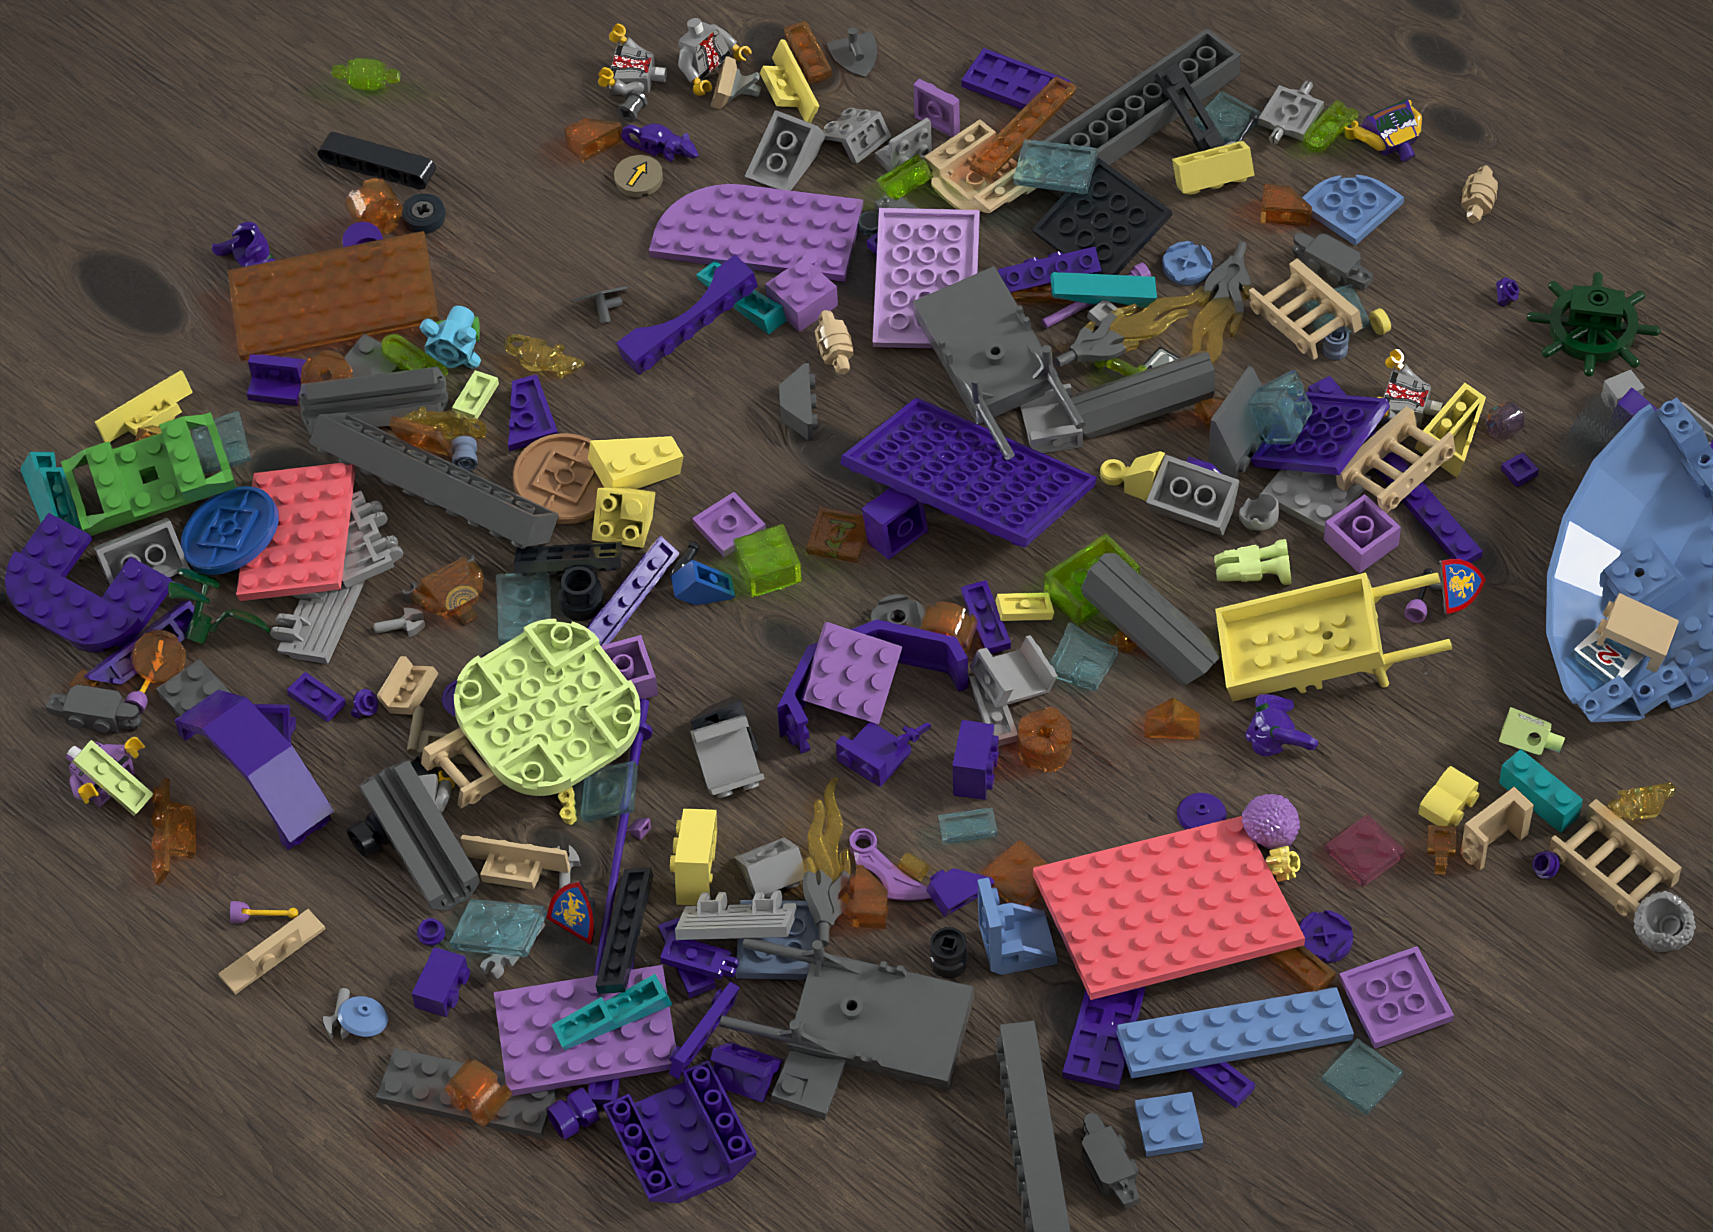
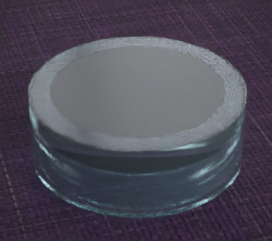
(868, 223)

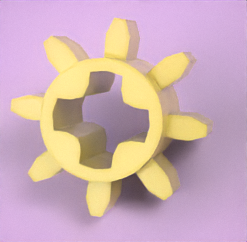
(1283, 863)

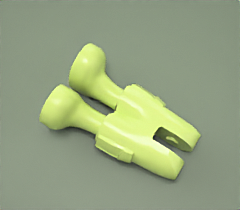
(1246, 566)

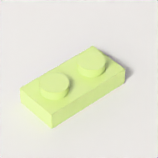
(476, 394)

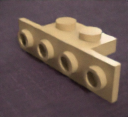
(513, 862)
(271, 951)

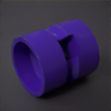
(572, 1114)

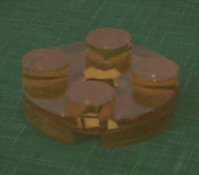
(325, 362)

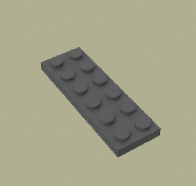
(419, 1082)

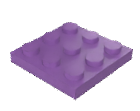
(851, 673)
(1396, 997)

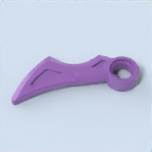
(898, 884)

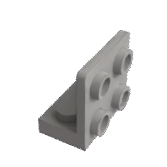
(858, 131)
(906, 145)

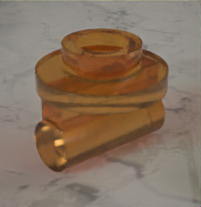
(1122, 642)

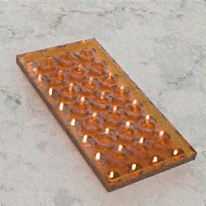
(332, 295)

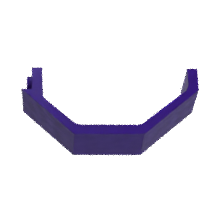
(919, 649)
(263, 760)

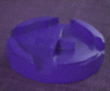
(1327, 935)

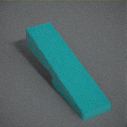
(1099, 287)
(756, 307)
(616, 1012)

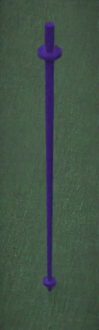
(644, 733)

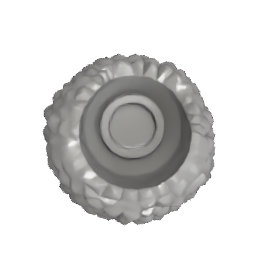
(1664, 922)

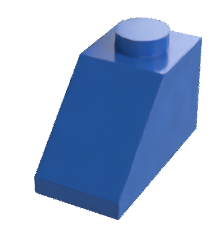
(702, 584)

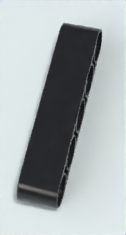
(376, 160)

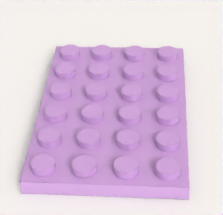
(916, 257)

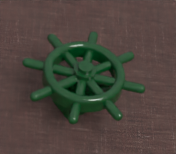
(1595, 313)

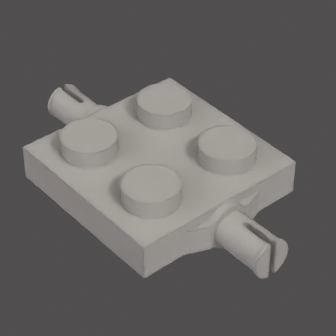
(1290, 112)

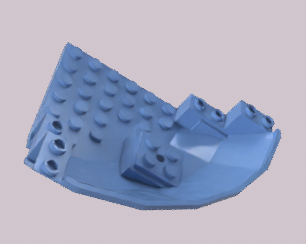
(1638, 511)

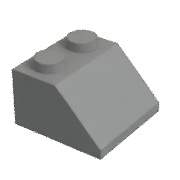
(771, 867)

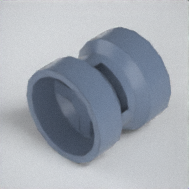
(1336, 344)
(464, 452)

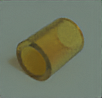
(913, 866)

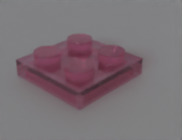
(1365, 850)

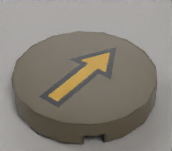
(638, 176)

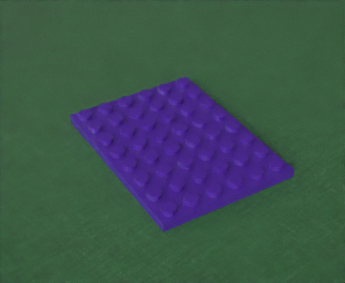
(965, 473)

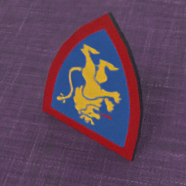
(573, 911)

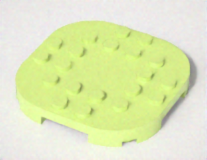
(547, 708)

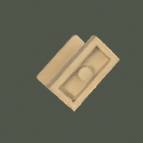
(1638, 628)
(1507, 813)

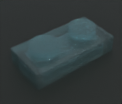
(967, 825)

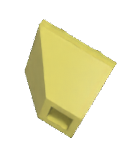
(623, 515)

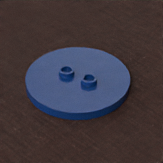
(229, 530)

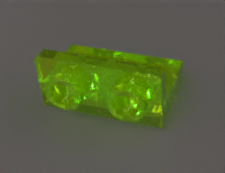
(905, 177)

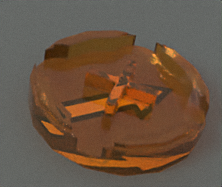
(158, 656)

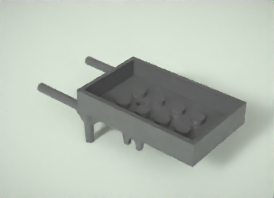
(989, 350)
(902, 1019)

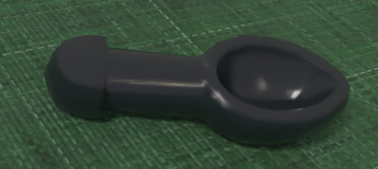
(689, 555)

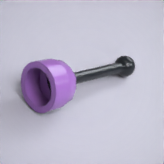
(1417, 609)

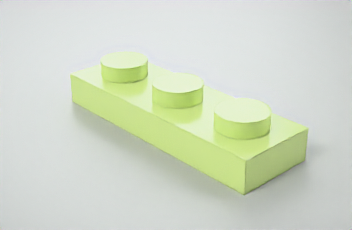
(112, 777)

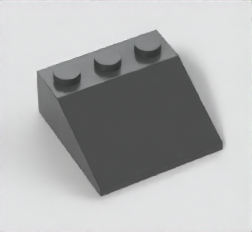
(1234, 428)

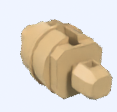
(1479, 194)
(834, 342)

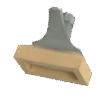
(731, 84)

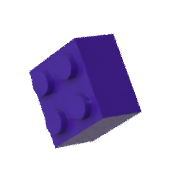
(893, 522)
(975, 760)

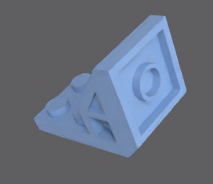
(1013, 934)

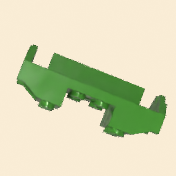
(123, 470)

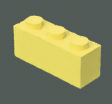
(1213, 167)

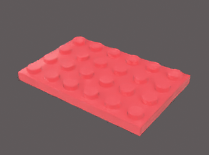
(310, 533)

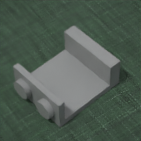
(1049, 424)
(1014, 674)
(726, 756)

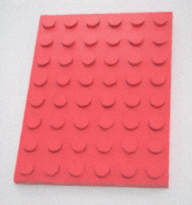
(1167, 907)

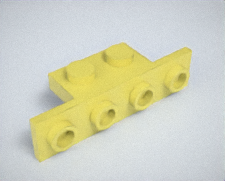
(788, 84)
(149, 408)

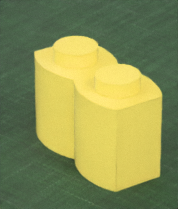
(1449, 798)

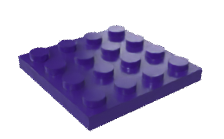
(1328, 437)

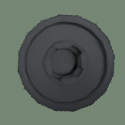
(368, 835)
(948, 952)

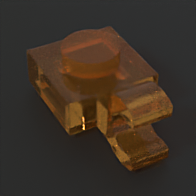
(1441, 843)

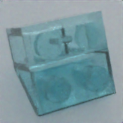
(1281, 409)

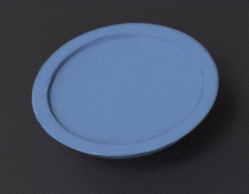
(362, 1016)

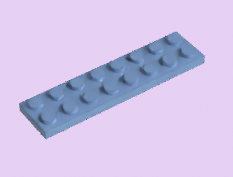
(1234, 1032)

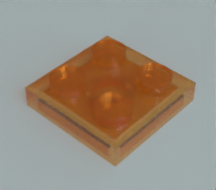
(1014, 874)

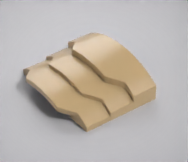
(963, 187)

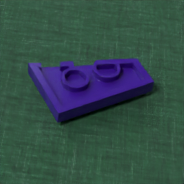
(529, 413)

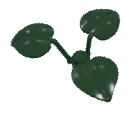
(201, 623)

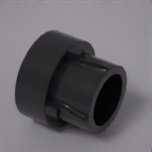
(580, 594)

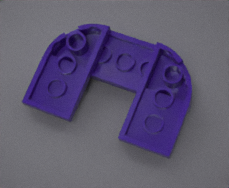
(90, 623)

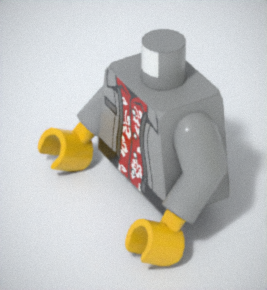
(705, 49)
(631, 67)
(1407, 390)

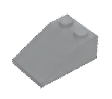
(785, 152)

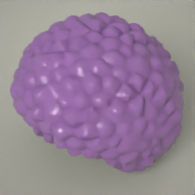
(1271, 821)

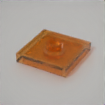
(420, 435)

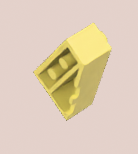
(1460, 419)
(635, 461)
(694, 854)

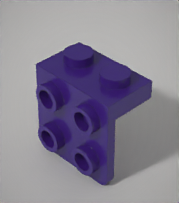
(872, 753)

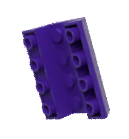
(682, 1137)

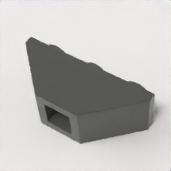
(798, 402)

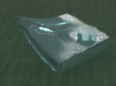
(233, 440)
(1082, 658)

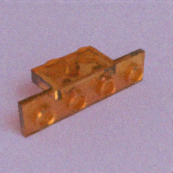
(173, 830)

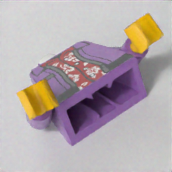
(84, 787)

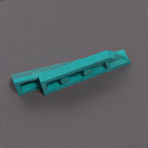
(49, 487)

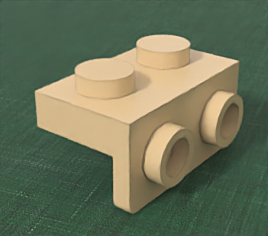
(406, 686)

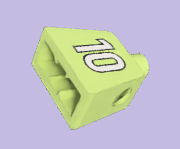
(1519, 726)

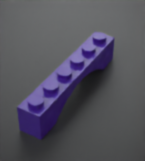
(650, 344)

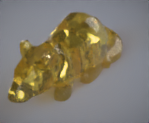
(537, 356)
(450, 422)
(1642, 801)

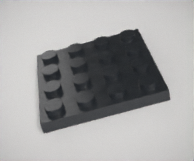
(1111, 217)

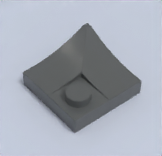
(367, 358)
(808, 1083)

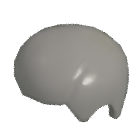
(1260, 513)

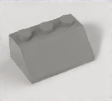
(1193, 495)
(151, 545)

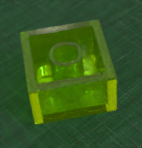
(767, 560)

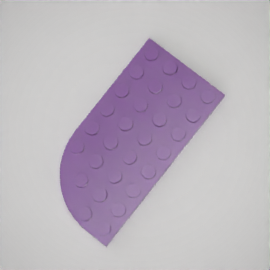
(762, 227)

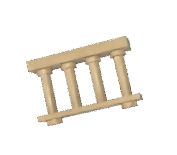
(1315, 290)
(1387, 441)
(450, 745)
(1629, 840)

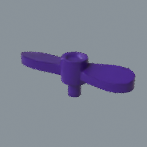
(911, 735)

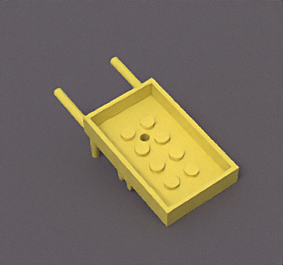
(1311, 636)

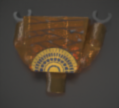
(450, 590)

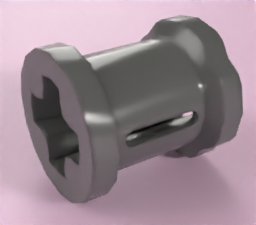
(635, 102)

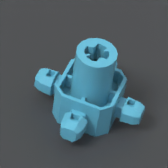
(452, 339)

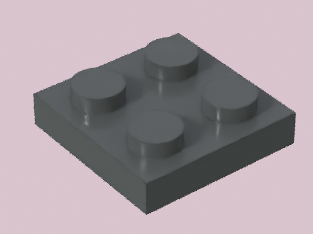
(189, 687)

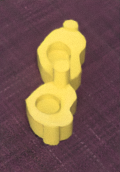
(568, 812)

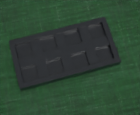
(558, 558)

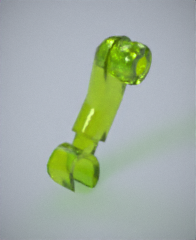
(1120, 366)

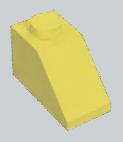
(1142, 474)

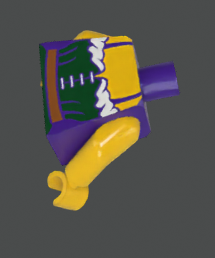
(1389, 129)

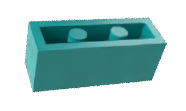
(1550, 796)

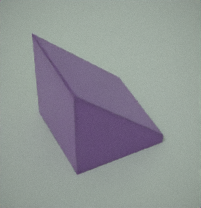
(640, 827)

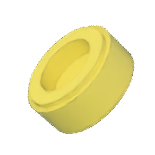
(1380, 321)
(1112, 471)

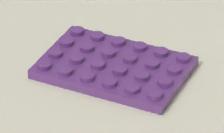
(536, 1058)

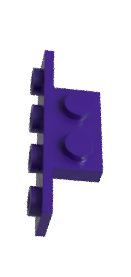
(1037, 271)

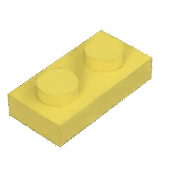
(1024, 606)

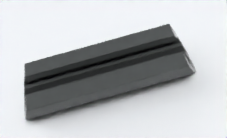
(1146, 394)
(375, 396)
(1149, 619)
(420, 836)

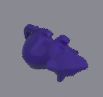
(659, 139)

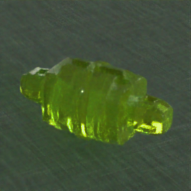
(366, 74)

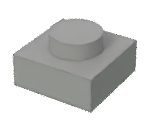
(1100, 311)

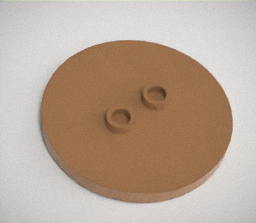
(558, 476)

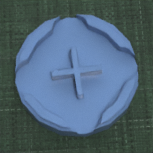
(1187, 263)

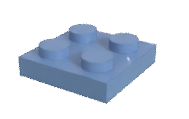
(1168, 1124)

